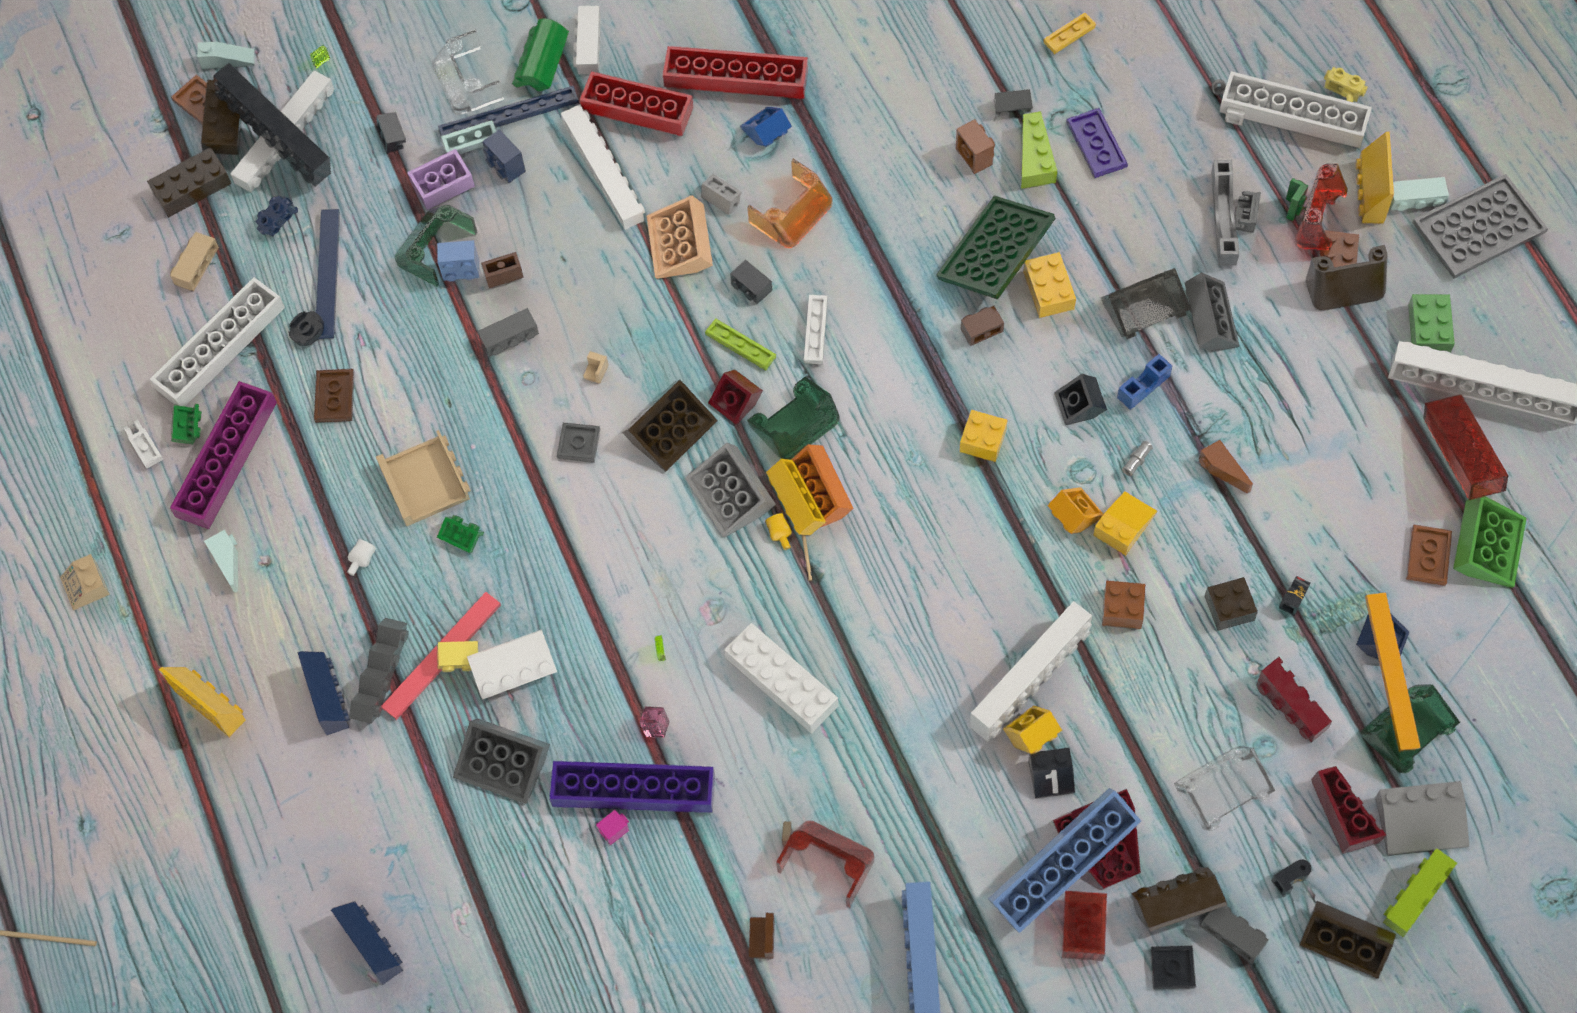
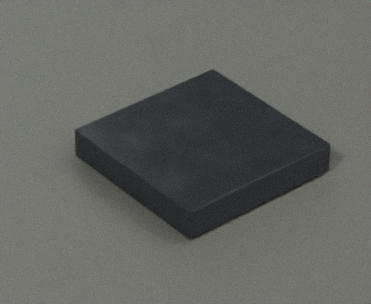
(1173, 967)

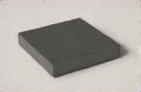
(578, 442)

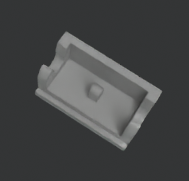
(720, 194)

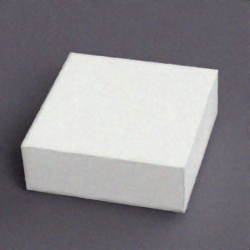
(1235, 116)

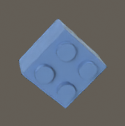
(458, 260)

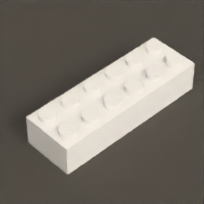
(781, 678)

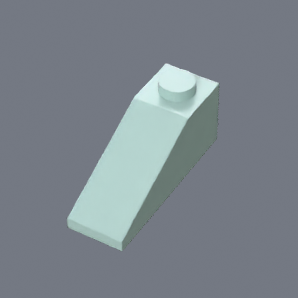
(219, 54)
(226, 556)

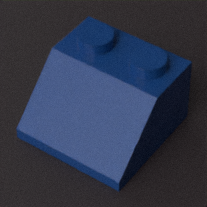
(766, 125)

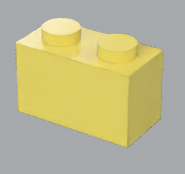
(454, 655)

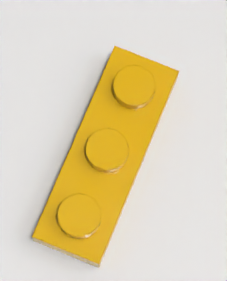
(1069, 33)

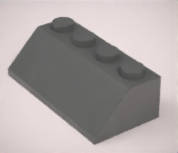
(1211, 313)

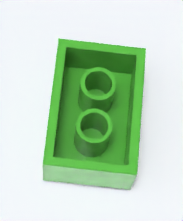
(1431, 321)

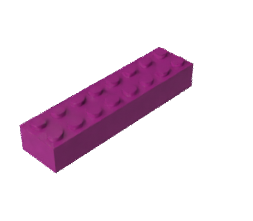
(223, 455)

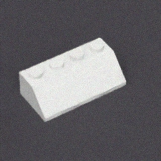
(511, 664)

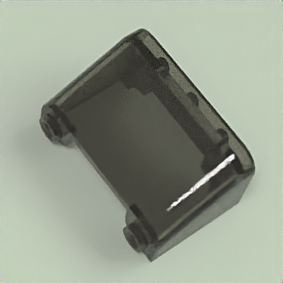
(1146, 303)

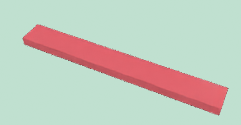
(428, 669)

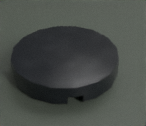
(306, 328)

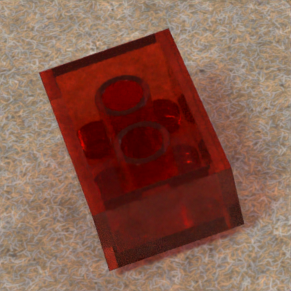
(1084, 925)

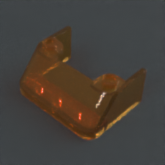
(802, 215)

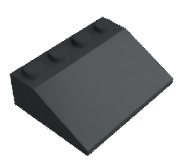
(500, 760)

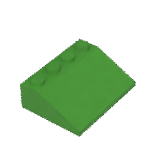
(1490, 542)

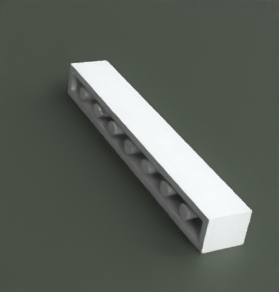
(298, 110)
(602, 166)

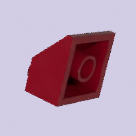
(735, 396)

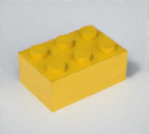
(1049, 285)

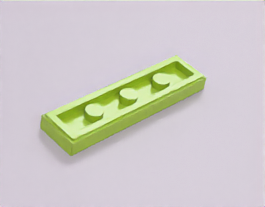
(740, 344)

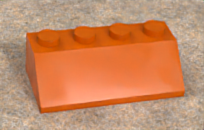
(823, 483)

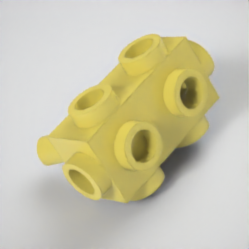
(1345, 84)

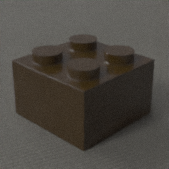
(1231, 603)

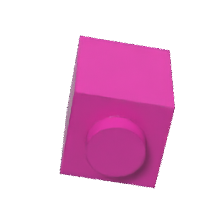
(613, 827)

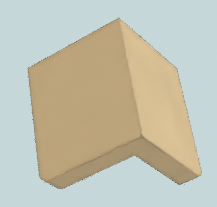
(596, 367)

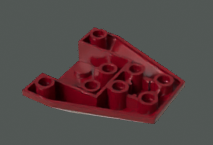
(1121, 860)

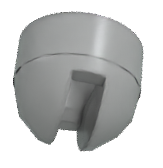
(1214, 87)

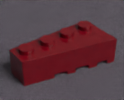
(1292, 700)
(1345, 812)

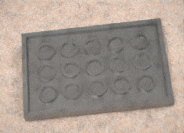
(1480, 225)

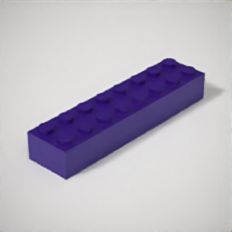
(632, 786)

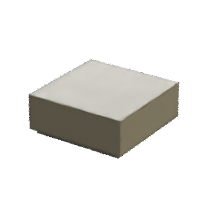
(786, 832)

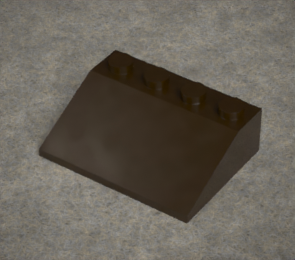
(670, 425)

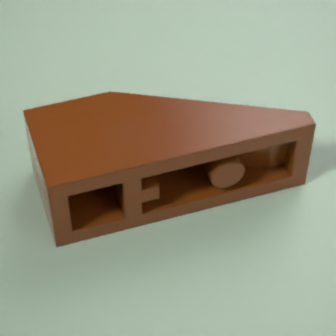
(1223, 465)

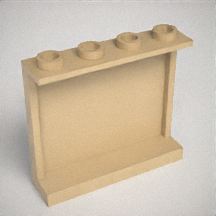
(424, 479)

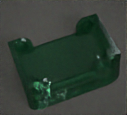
(798, 422)
(1431, 719)

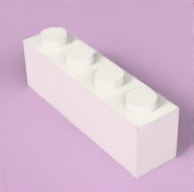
(588, 39)

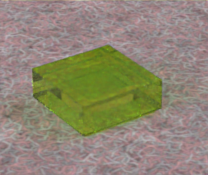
(319, 56)
(660, 648)

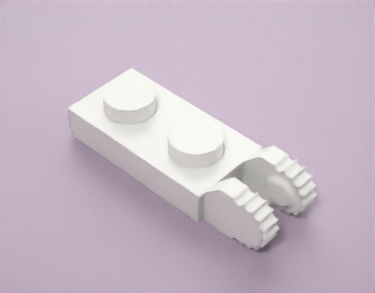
(144, 445)

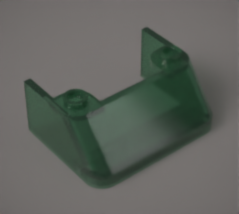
(412, 251)

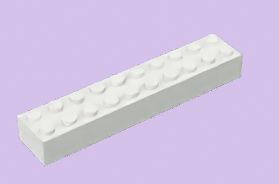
(1485, 381)

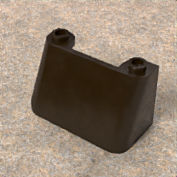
(1348, 284)

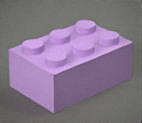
(441, 179)

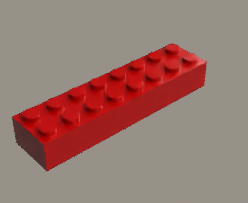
(735, 72)

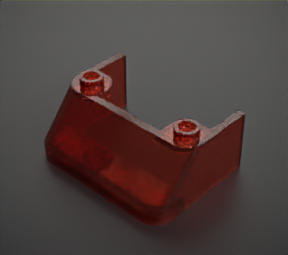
(857, 857)

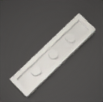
(815, 329)

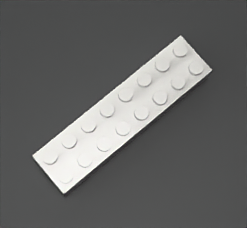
(1296, 109)
(217, 343)
(1030, 672)

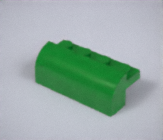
(541, 55)

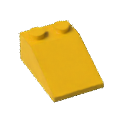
(1124, 522)

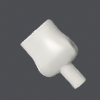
(360, 555)

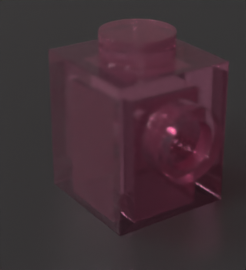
(654, 722)

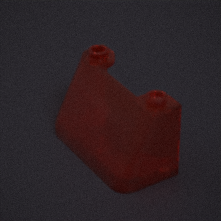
(1324, 190)

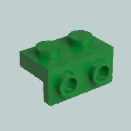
(1297, 196)
(185, 424)

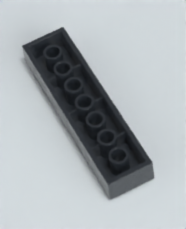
(271, 125)

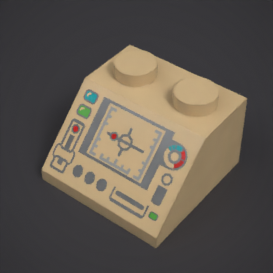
(84, 582)

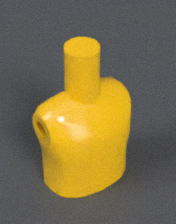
(779, 529)

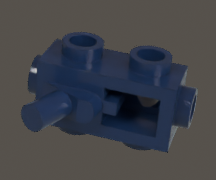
(275, 215)

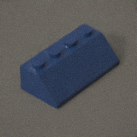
(324, 691)
(367, 941)

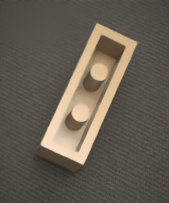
(194, 261)

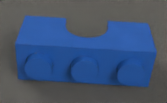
(1154, 374)

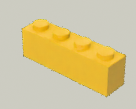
(795, 497)

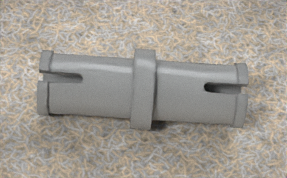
(1137, 458)

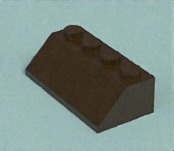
(1178, 899)
(1347, 939)

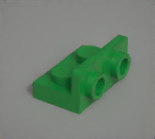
(459, 533)

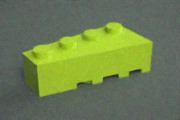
(1037, 156)
(1419, 892)

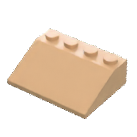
(679, 239)

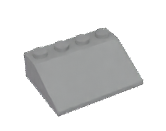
(729, 490)
(1423, 818)

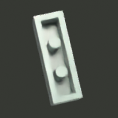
(468, 139)
(1419, 193)

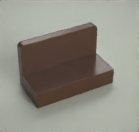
(762, 937)

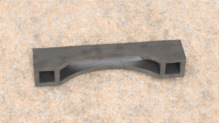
(1225, 228)

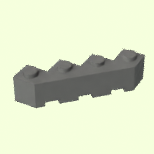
(377, 677)

